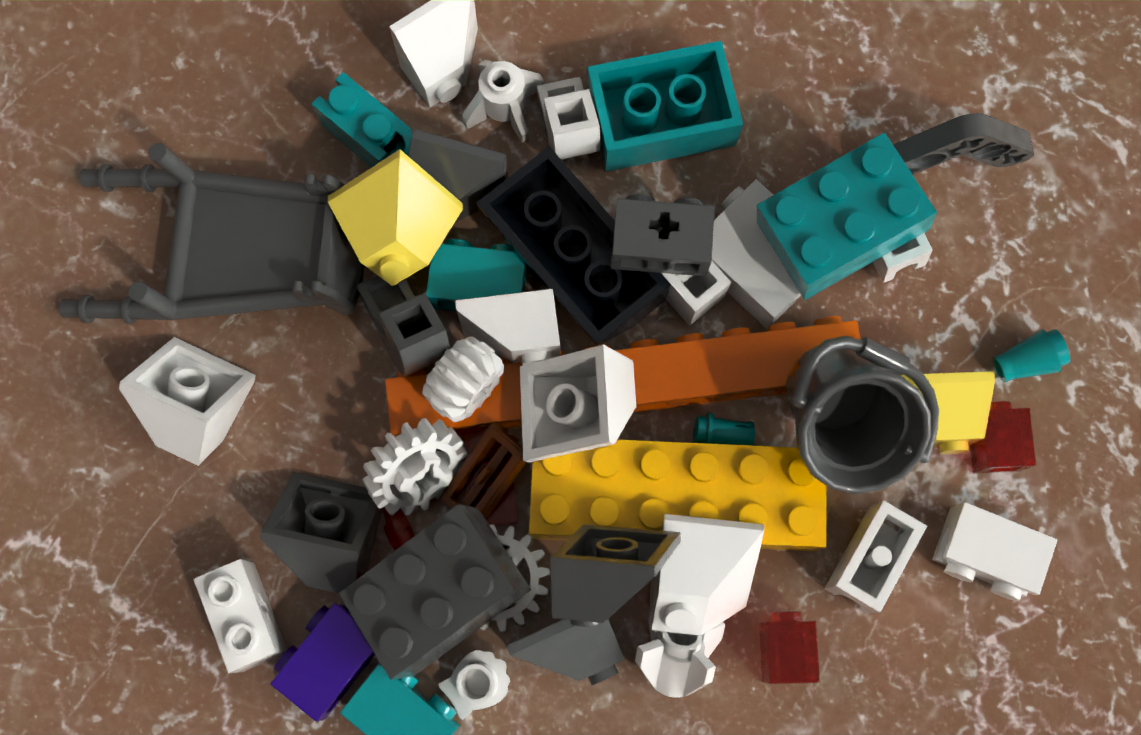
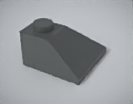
(460, 167)
(323, 531)
(605, 569)
(572, 650)

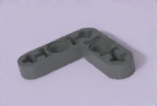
(970, 136)

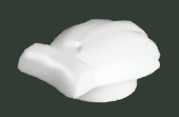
(476, 683)

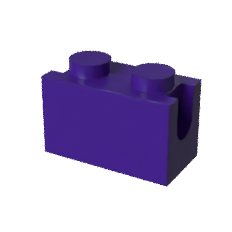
(325, 663)

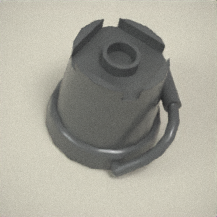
(859, 417)

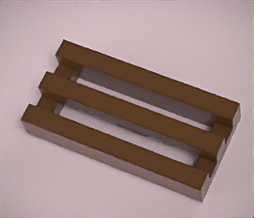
(509, 445)

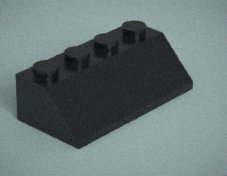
(569, 247)

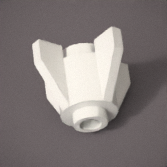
(502, 95)
(677, 661)

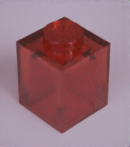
(1007, 441)
(789, 649)

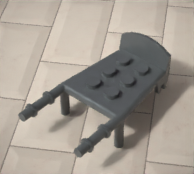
(234, 246)

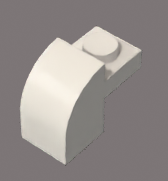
(569, 118)

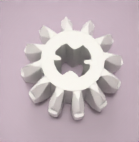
(463, 379)

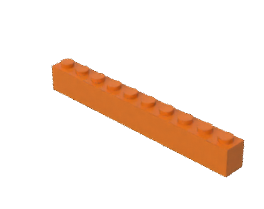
(664, 374)

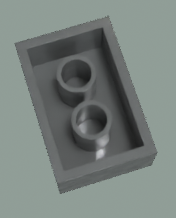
(434, 592)

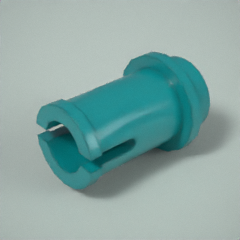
(723, 431)

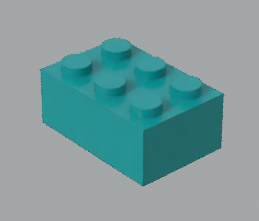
(664, 105)
(845, 215)

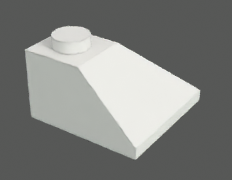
(437, 47)
(514, 325)
(186, 398)
(575, 402)
(705, 575)

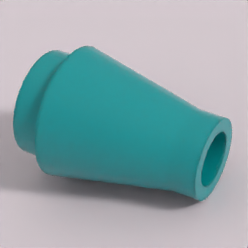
(1034, 356)

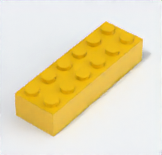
(643, 480)

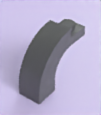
(405, 324)

